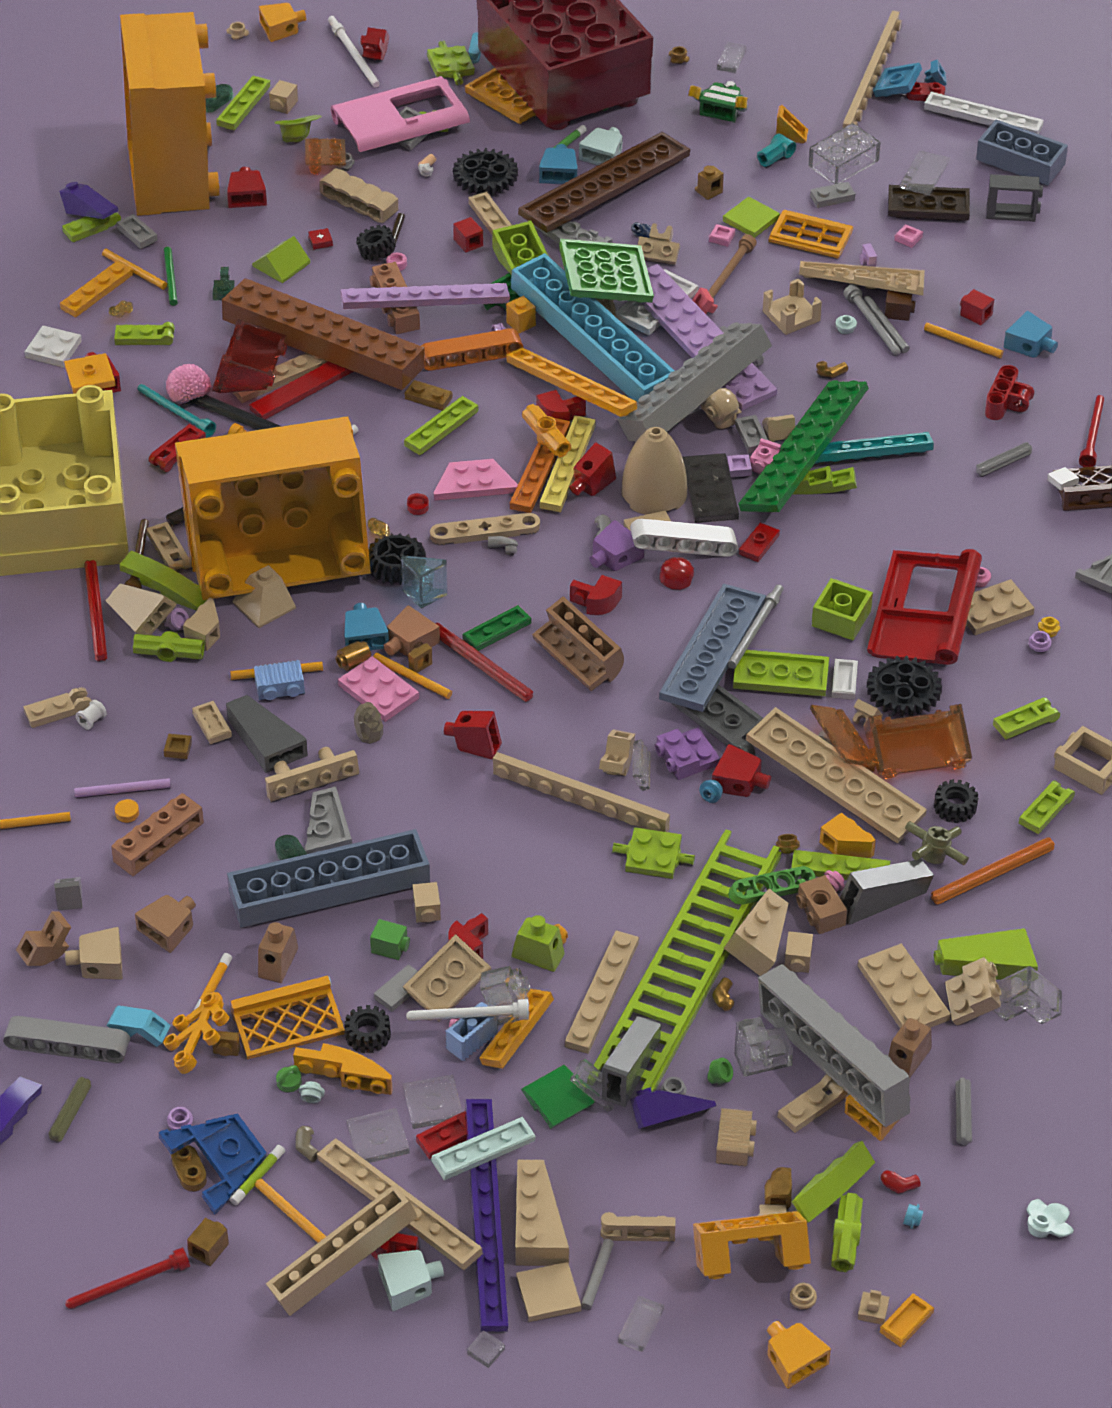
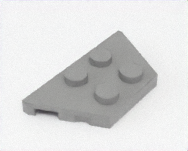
(1098, 574)

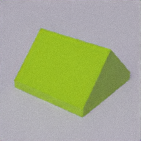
(283, 260)

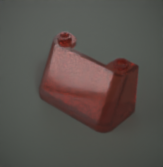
(249, 359)

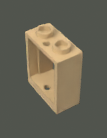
(1079, 771)

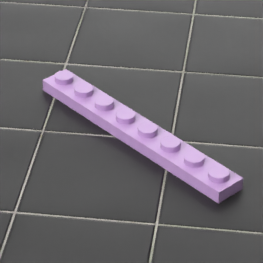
(424, 296)

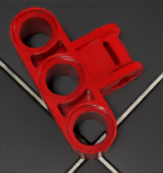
(1007, 394)

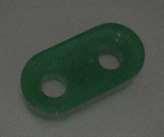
(223, 94)
(292, 844)

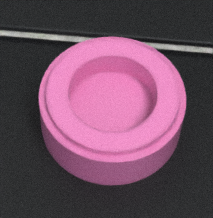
(399, 258)

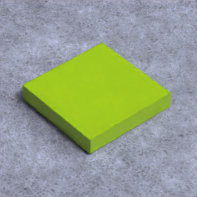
(751, 217)

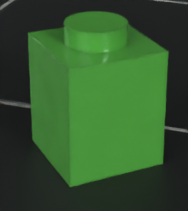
(389, 939)

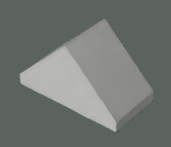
(68, 893)

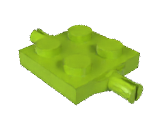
(450, 62)
(653, 853)

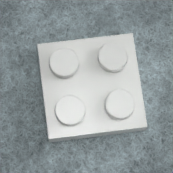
(53, 346)

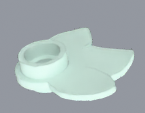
(1048, 1219)

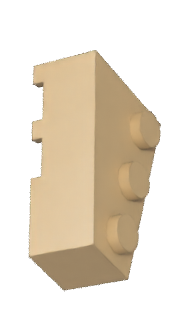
(759, 934)

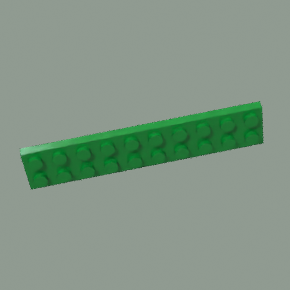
(803, 446)

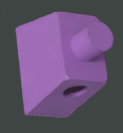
(615, 548)

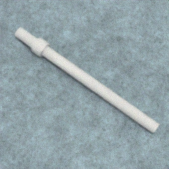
(339, 31)

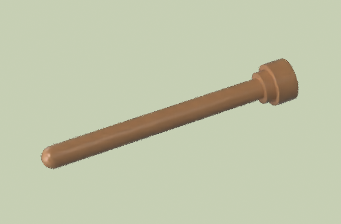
(746, 245)

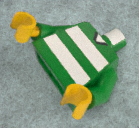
(720, 100)

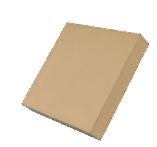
(548, 1291)

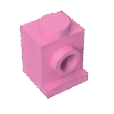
(763, 455)

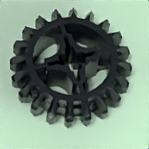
(386, 556)

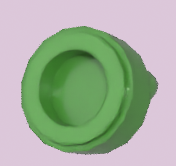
(720, 1071)
(289, 1079)

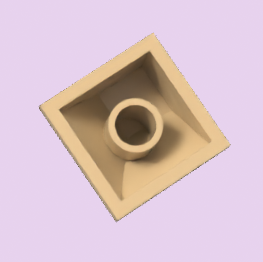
(267, 600)

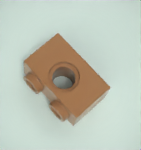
(821, 904)

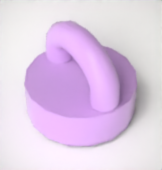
(176, 619)

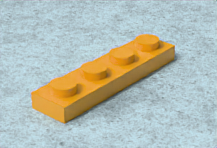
(96, 289)
(514, 1033)

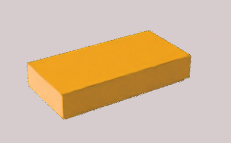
(906, 1320)

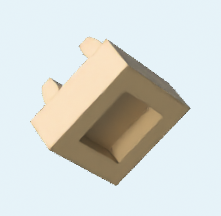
(864, 710)
(873, 1307)

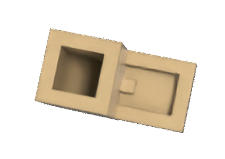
(618, 753)

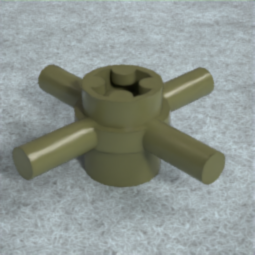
(936, 844)

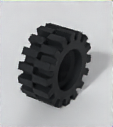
(376, 243)
(952, 810)
(367, 1040)

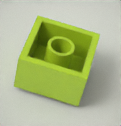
(842, 609)

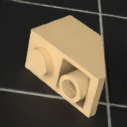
(203, 624)

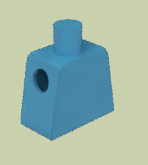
(558, 165)
(1030, 336)
(365, 625)

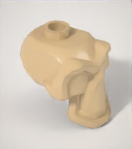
(722, 408)

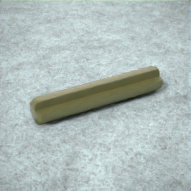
(69, 1109)

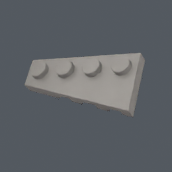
(573, 231)

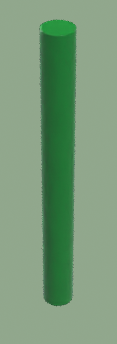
(170, 276)

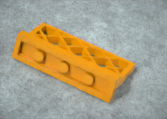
(282, 998)

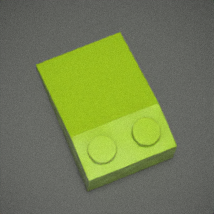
(516, 244)

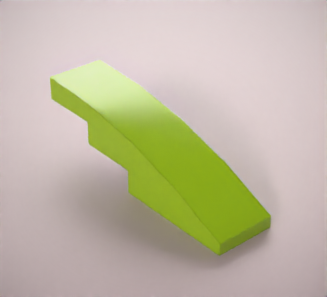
(825, 481)
(163, 579)
(833, 1182)

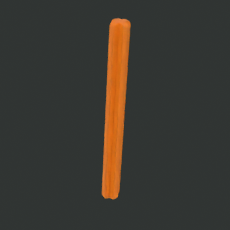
(992, 870)

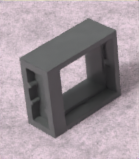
(1008, 211)

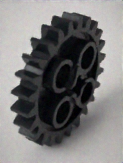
(485, 172)
(904, 686)

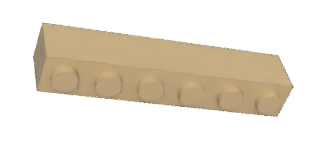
(342, 1250)

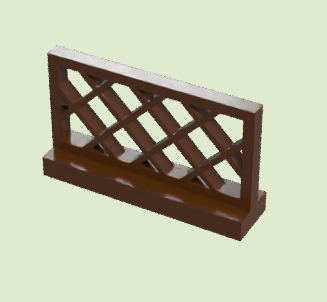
(1091, 493)

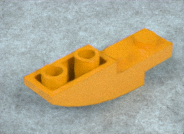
(353, 1068)

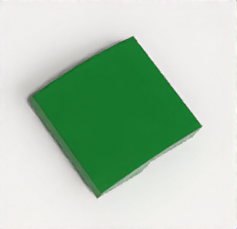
(557, 1097)

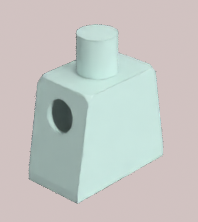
(600, 145)
(407, 1277)

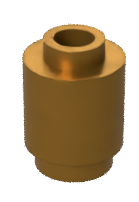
(352, 655)

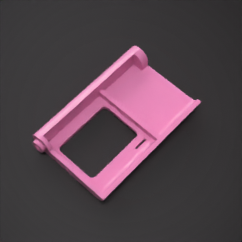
(377, 123)

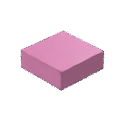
(722, 235)
(908, 236)

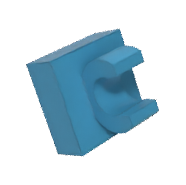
(936, 73)

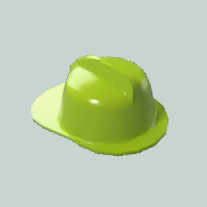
(296, 129)

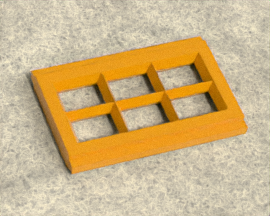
(806, 245)

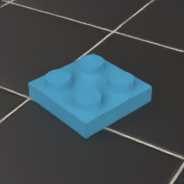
(897, 80)

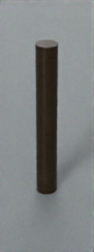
(397, 227)

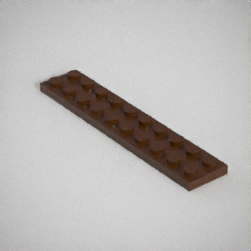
(603, 182)

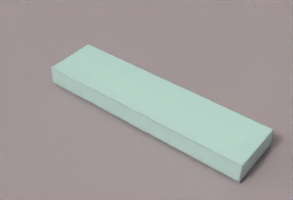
(483, 1148)

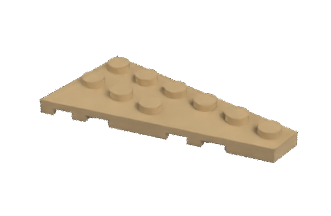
(871, 277)

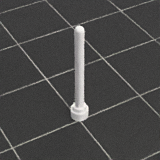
(518, 1010)

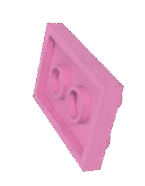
(380, 686)

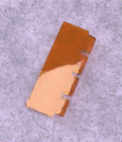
(843, 735)

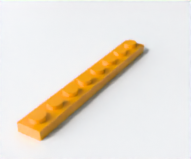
(572, 382)

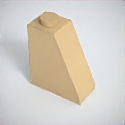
(140, 608)

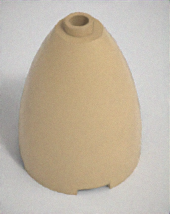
(654, 474)

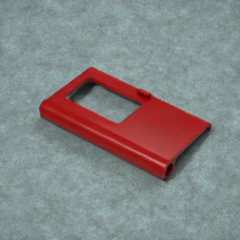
(917, 632)

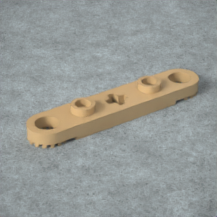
(473, 529)

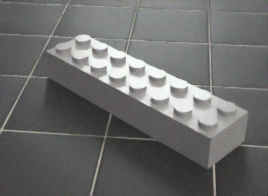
(697, 379)
(835, 1045)

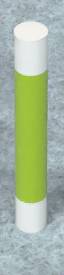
(259, 1172)

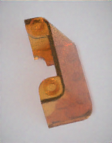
(919, 742)

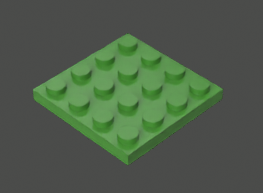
(606, 270)

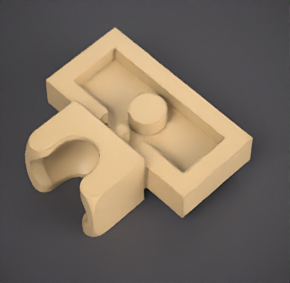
(660, 246)

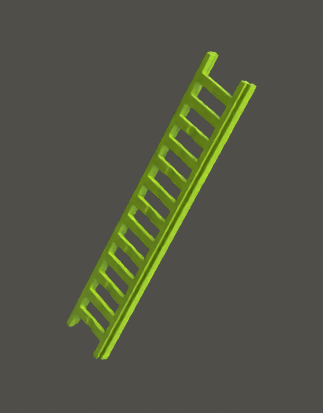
(710, 969)

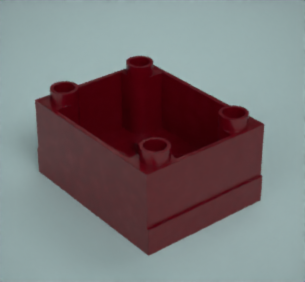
(567, 54)

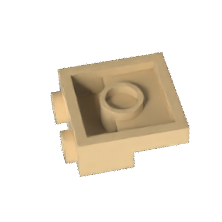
(973, 991)

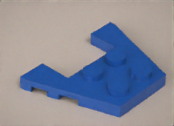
(227, 1147)

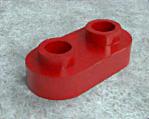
(922, 90)

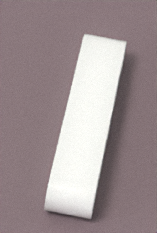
(684, 537)

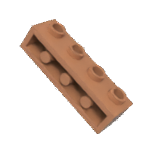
(400, 318)
(157, 834)

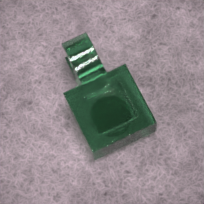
(224, 285)

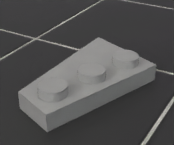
(327, 822)

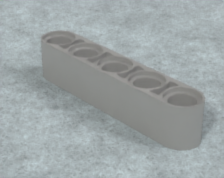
(66, 1039)

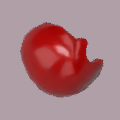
(676, 573)

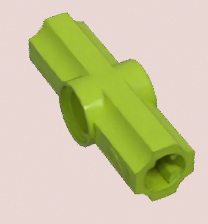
(168, 646)
(847, 1232)

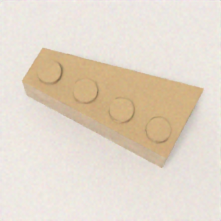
(538, 1221)

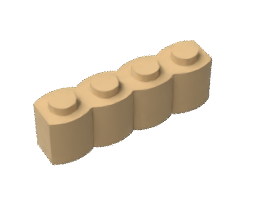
(362, 197)

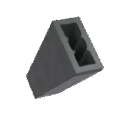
(265, 734)
(884, 887)
(629, 1061)

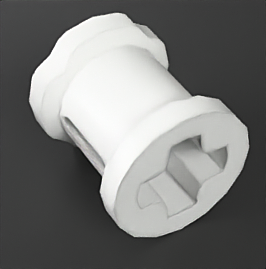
(91, 714)

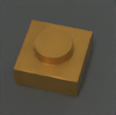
(420, 658)
(177, 746)
(228, 1044)

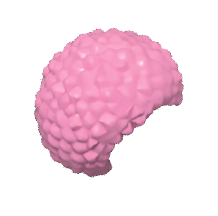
(187, 383)

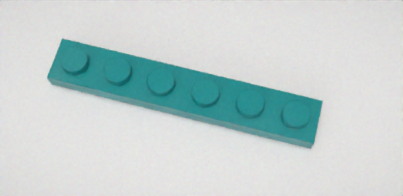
(877, 447)

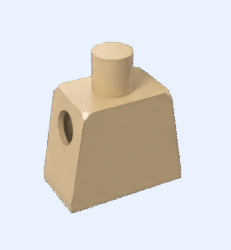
(98, 955)

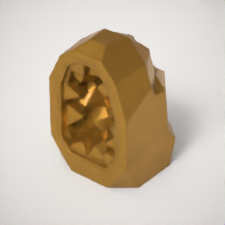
(779, 1187)

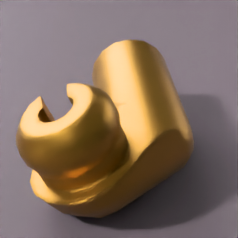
(824, 370)
(722, 996)

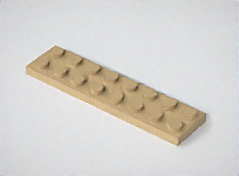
(824, 769)

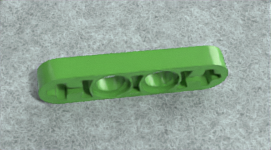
(770, 881)

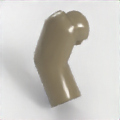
(303, 1145)

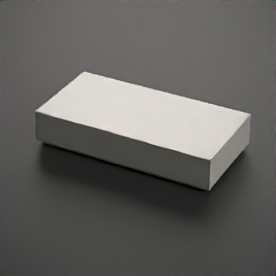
(844, 679)

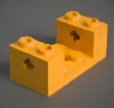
(786, 1229)

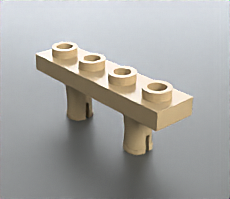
(327, 770)

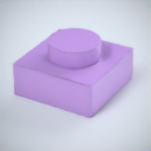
(868, 256)
(739, 465)

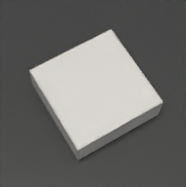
(1063, 478)

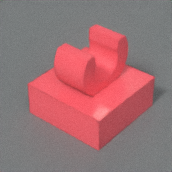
(705, 301)

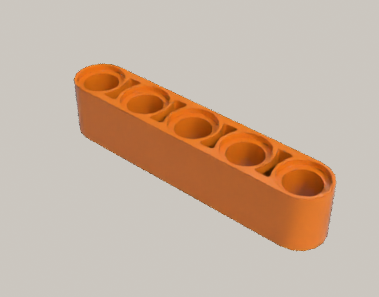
(470, 349)

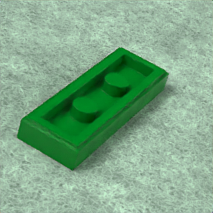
(497, 628)

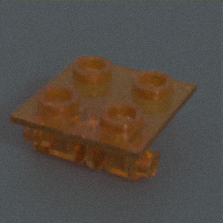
(324, 152)

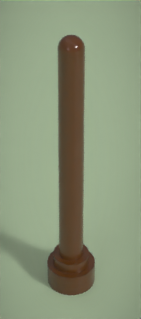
(140, 546)

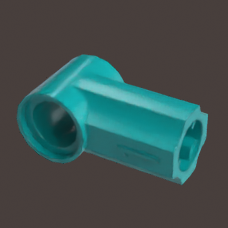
(779, 147)

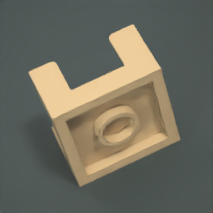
(793, 310)

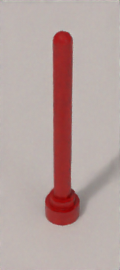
(1088, 456)
(177, 1260)

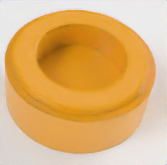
(126, 810)

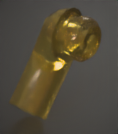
(120, 309)
(378, 527)

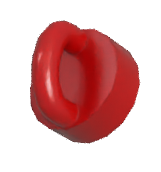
(417, 504)

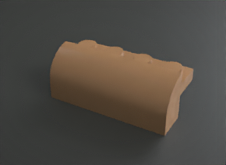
(579, 645)

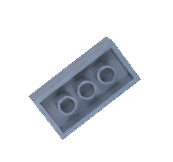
(1021, 151)

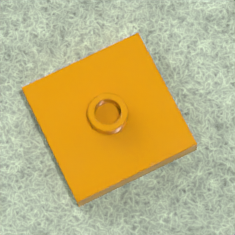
(89, 371)

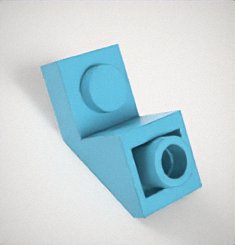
(139, 1021)

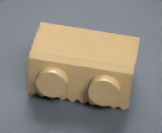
(734, 1137)

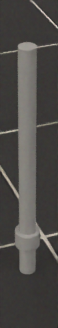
(771, 602)

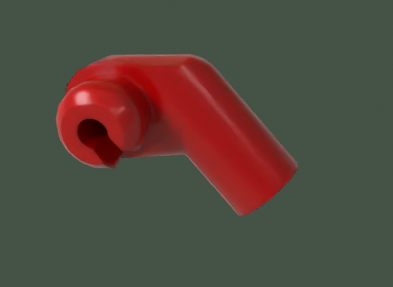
(898, 1183)

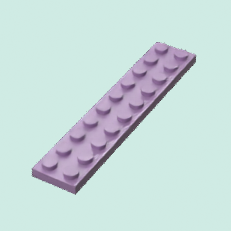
(695, 330)

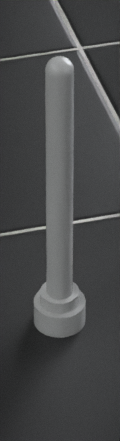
(854, 295)

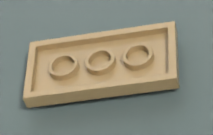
(903, 987)

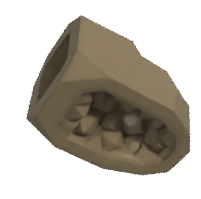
(368, 723)

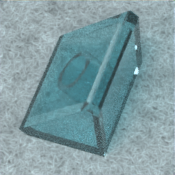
(424, 579)

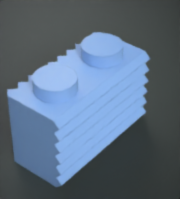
(279, 680)
(470, 1034)

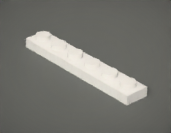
(979, 113)

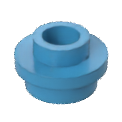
(711, 791)

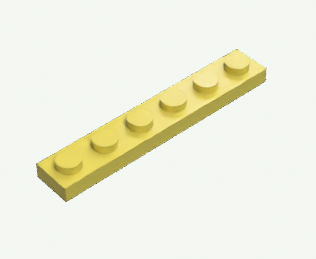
(563, 473)

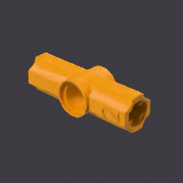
(546, 430)

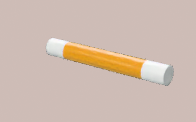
(216, 976)

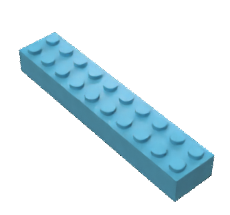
(590, 328)

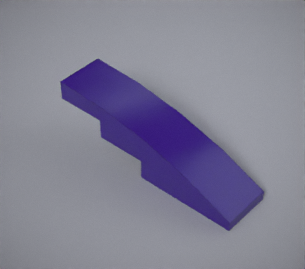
(15, 1104)

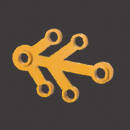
(210, 1005)

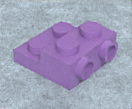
(686, 752)

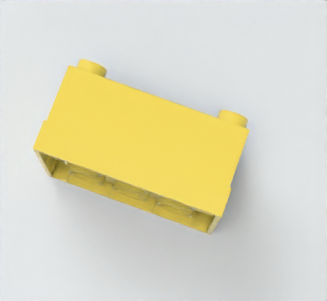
(60, 483)

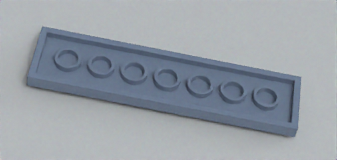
(711, 648)

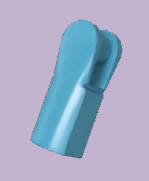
(474, 52)

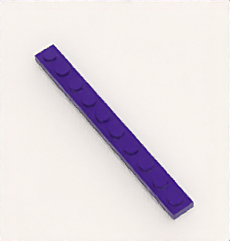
(487, 1225)

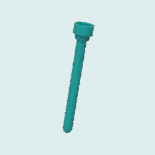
(205, 425)

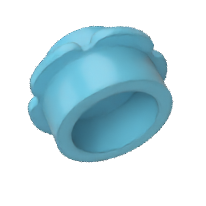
(913, 1216)

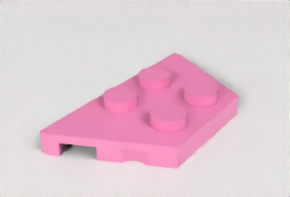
(474, 479)

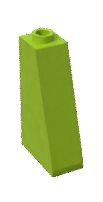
(1006, 949)

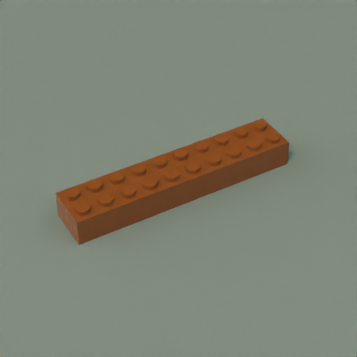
(326, 334)

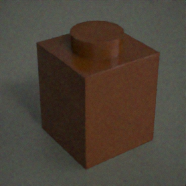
(899, 305)

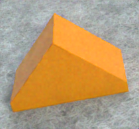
(790, 126)

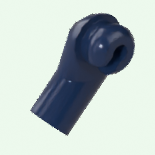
(641, 230)

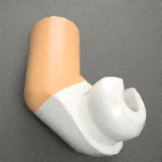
(424, 165)

